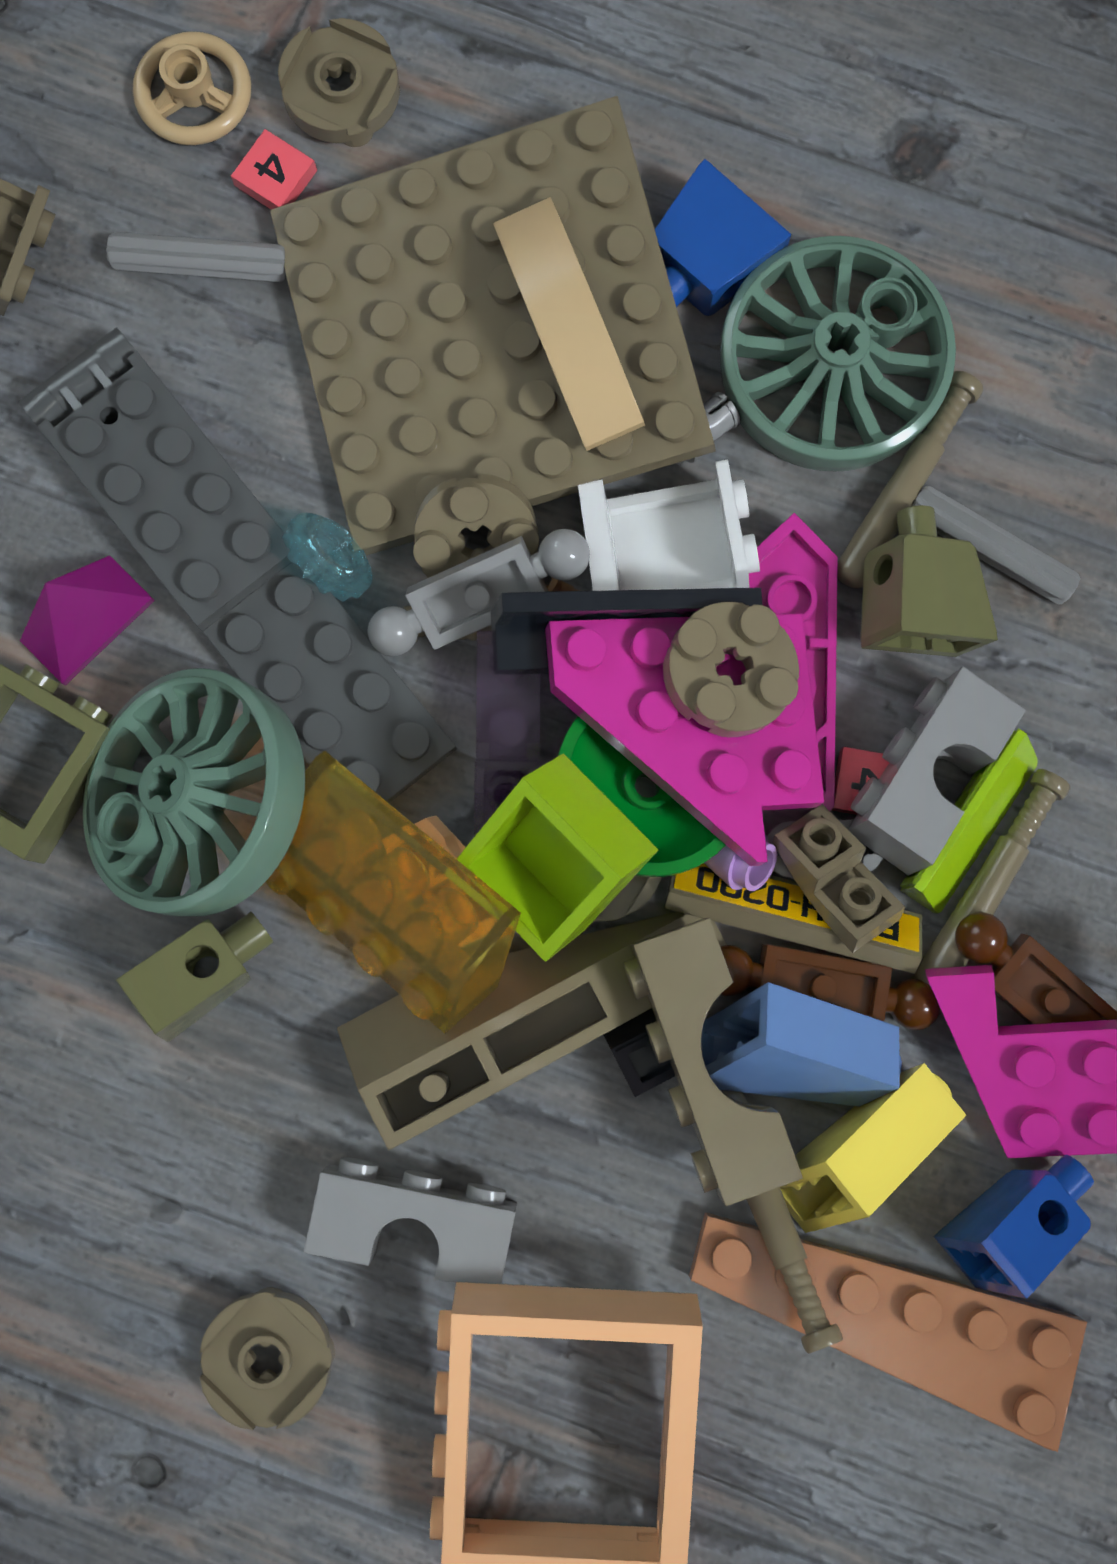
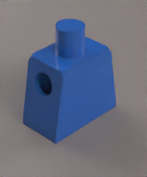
(714, 239)
(1020, 1228)

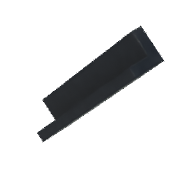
(521, 617)

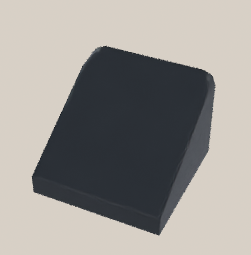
(636, 1056)

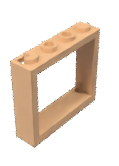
(579, 1316)

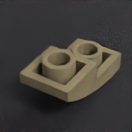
(830, 873)

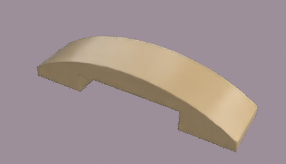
(569, 324)

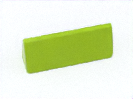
(984, 806)

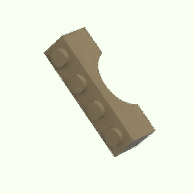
(740, 1142)

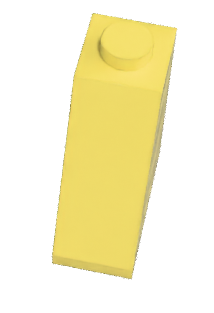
(871, 1151)

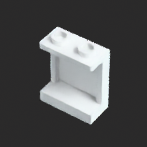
(670, 536)

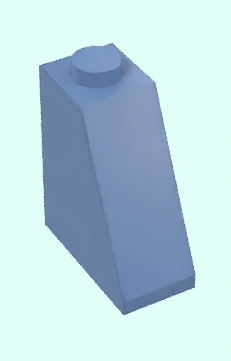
(800, 1049)

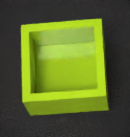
(557, 854)

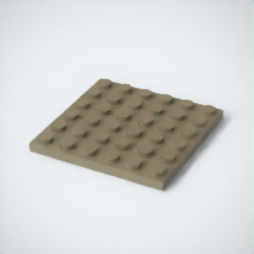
(430, 347)

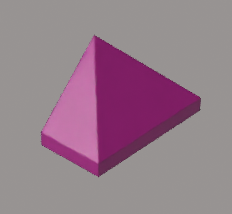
(82, 616)

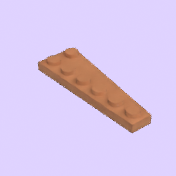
(942, 1336)

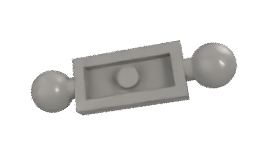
(464, 595)

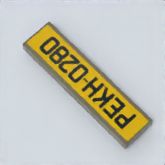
(787, 914)

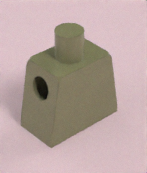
(924, 592)
(165, 983)

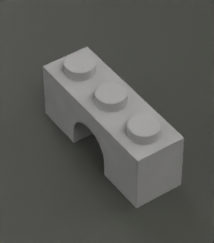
(904, 811)
(357, 1203)

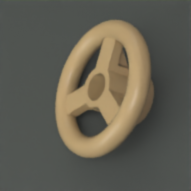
(182, 60)

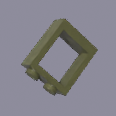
(47, 825)

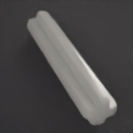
(196, 256)
(1001, 548)

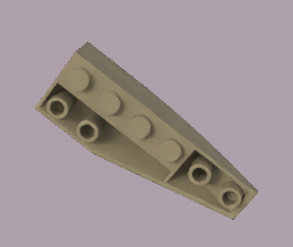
(537, 1014)

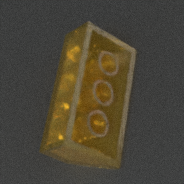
(394, 897)

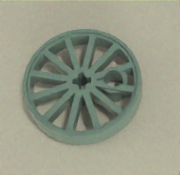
(859, 370)
(187, 792)

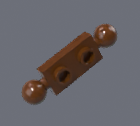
(1029, 975)
(835, 980)

